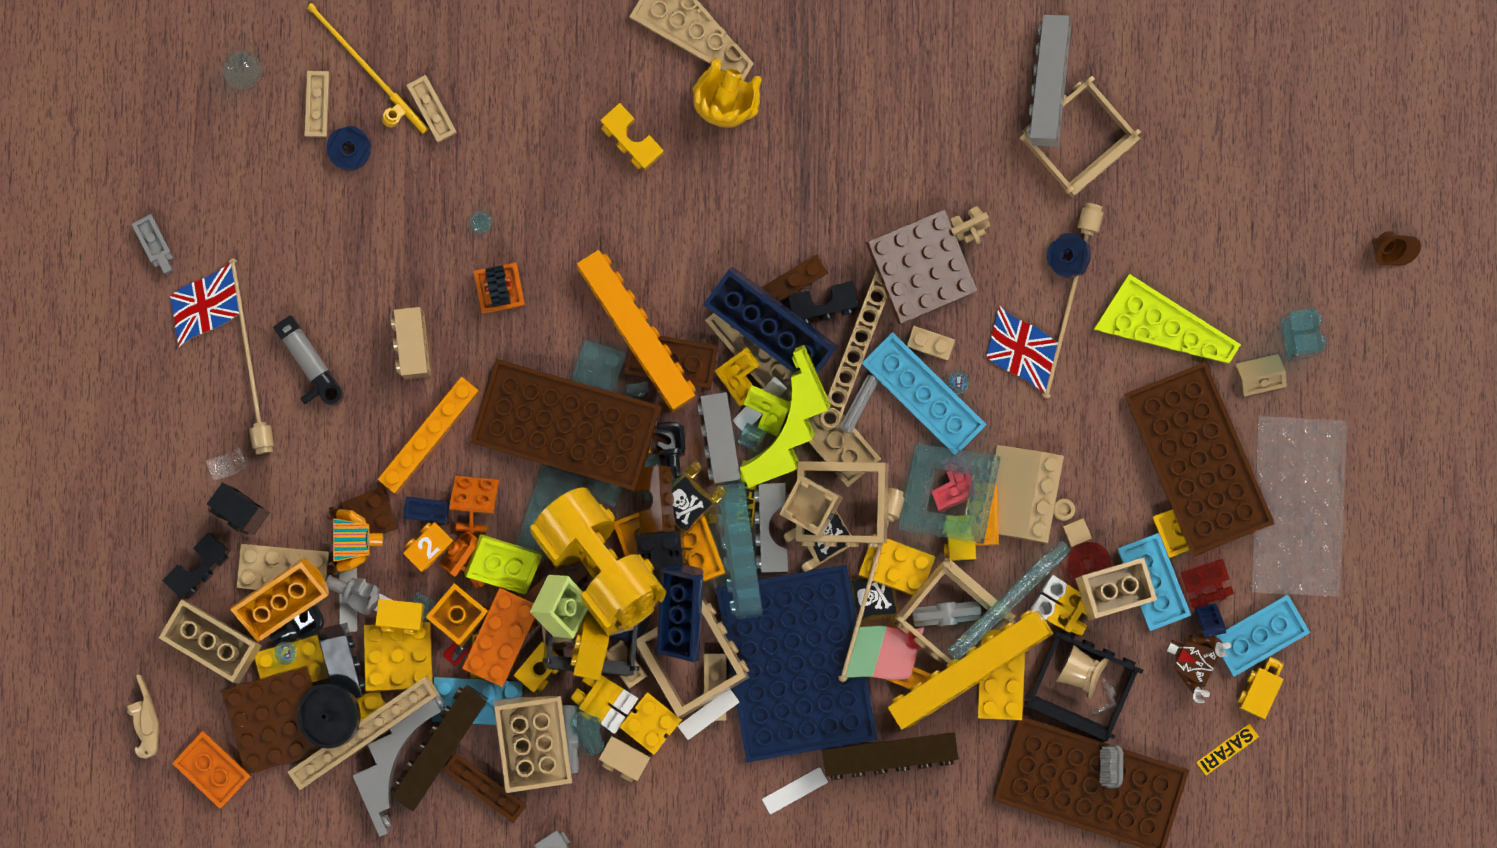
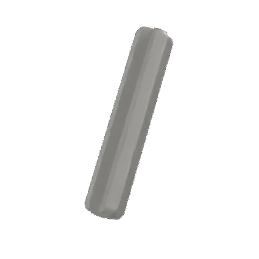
(859, 404)

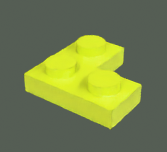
(772, 407)

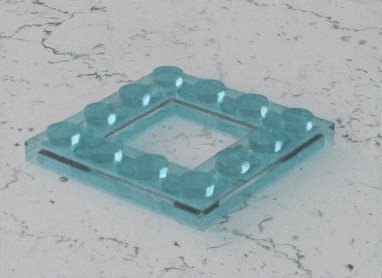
(974, 523)

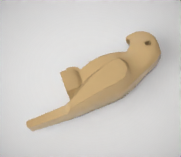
(145, 723)

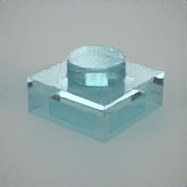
(637, 390)
(751, 437)
(429, 604)

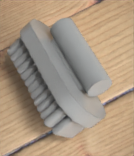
(1111, 766)

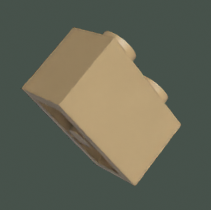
(624, 759)

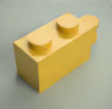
(1261, 689)

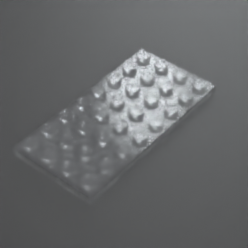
(1303, 486)

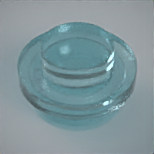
(481, 222)

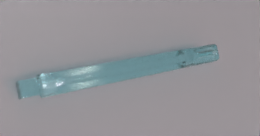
(1009, 600)

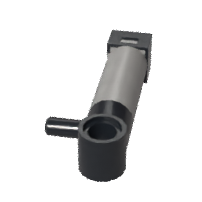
(309, 361)

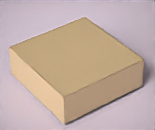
(1077, 532)

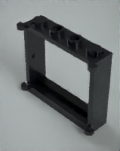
(609, 667)
(1069, 717)

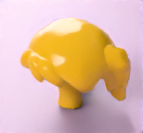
(725, 98)

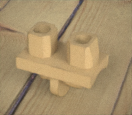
(972, 228)

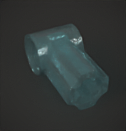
(588, 729)

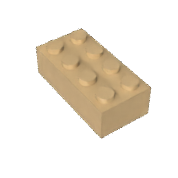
(210, 641)

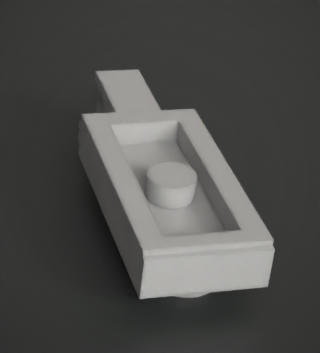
(154, 243)

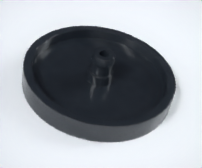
(329, 715)

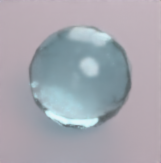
(242, 70)

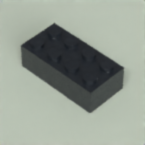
(237, 509)

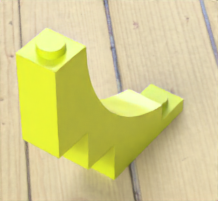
(807, 401)

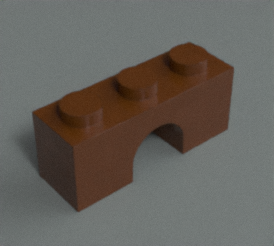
(660, 516)

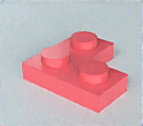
(953, 492)

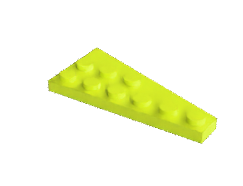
(1154, 319)

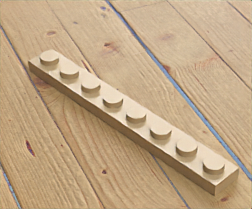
(368, 730)

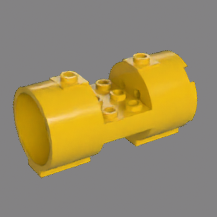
(576, 531)

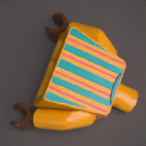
(351, 540)

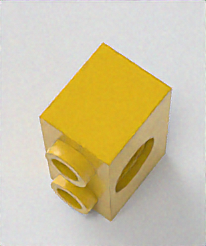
(527, 674)

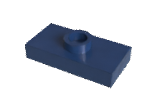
(426, 510)
(1210, 620)

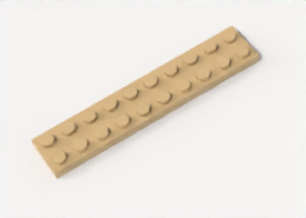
(829, 444)

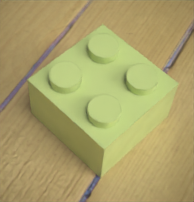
(559, 606)

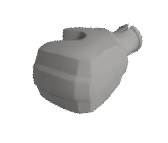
(356, 592)

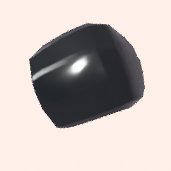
(676, 447)
(300, 627)

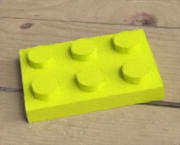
(503, 564)

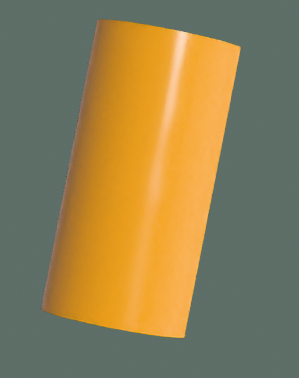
(281, 599)

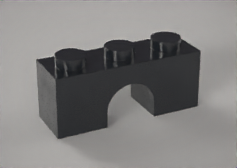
(843, 302)
(211, 553)

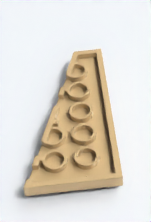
(692, 29)

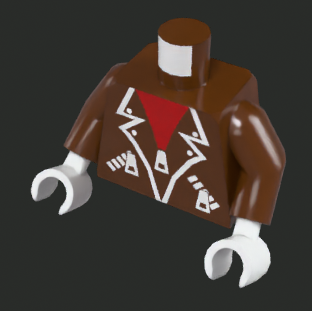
(1197, 661)

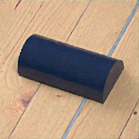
(680, 612)

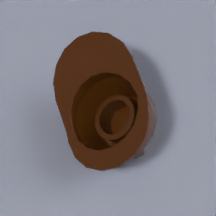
(1395, 249)

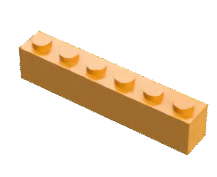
(429, 435)

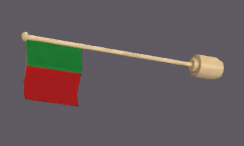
(881, 649)

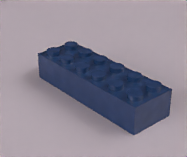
(767, 321)

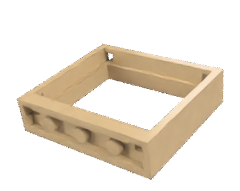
(851, 541)
(729, 648)

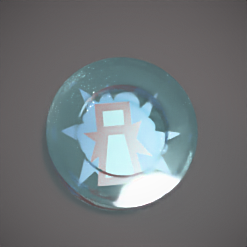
(958, 382)
(285, 652)

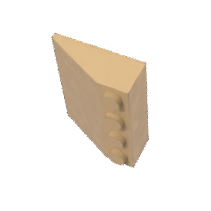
(1027, 492)
(532, 742)

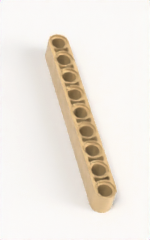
(856, 347)

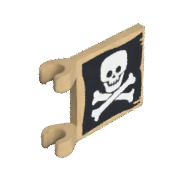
(819, 552)

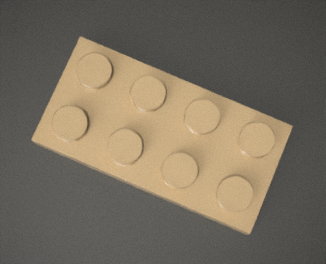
(264, 563)

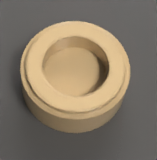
(1064, 509)

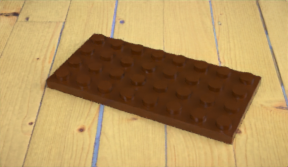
(566, 424)
(1199, 459)
(1059, 779)

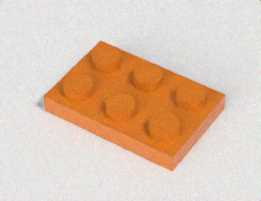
(211, 769)

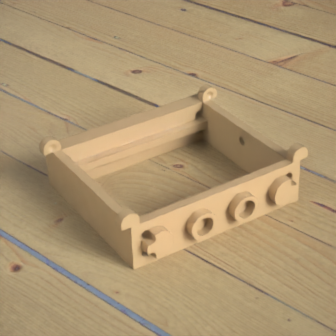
(1105, 160)
(967, 584)

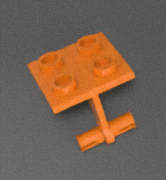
(474, 496)

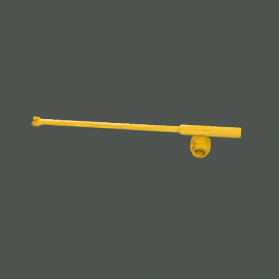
(401, 108)

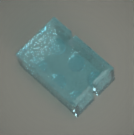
(1302, 334)

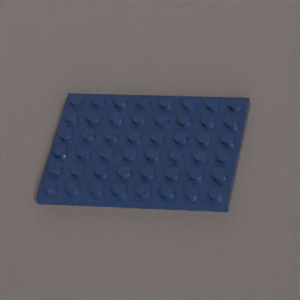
(795, 666)

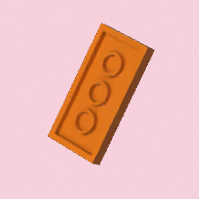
(500, 638)

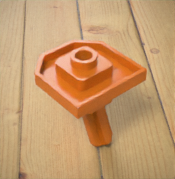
(459, 556)

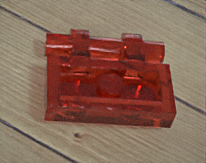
(1204, 576)

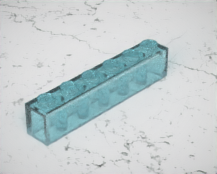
(740, 553)

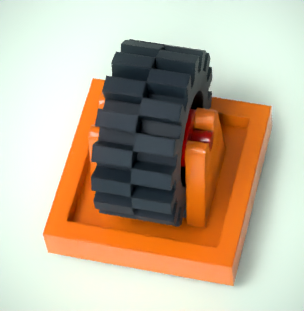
(499, 288)

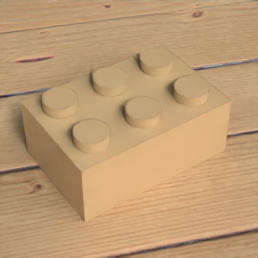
(411, 343)
(1116, 589)

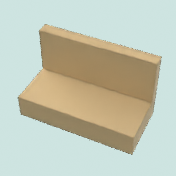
(1261, 375)

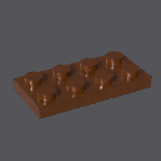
(694, 357)

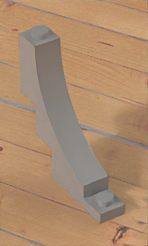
(376, 781)

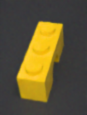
(643, 153)

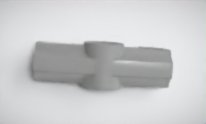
(946, 613)
(572, 737)

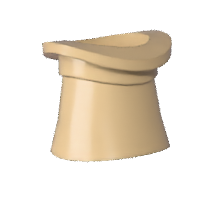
(1081, 671)

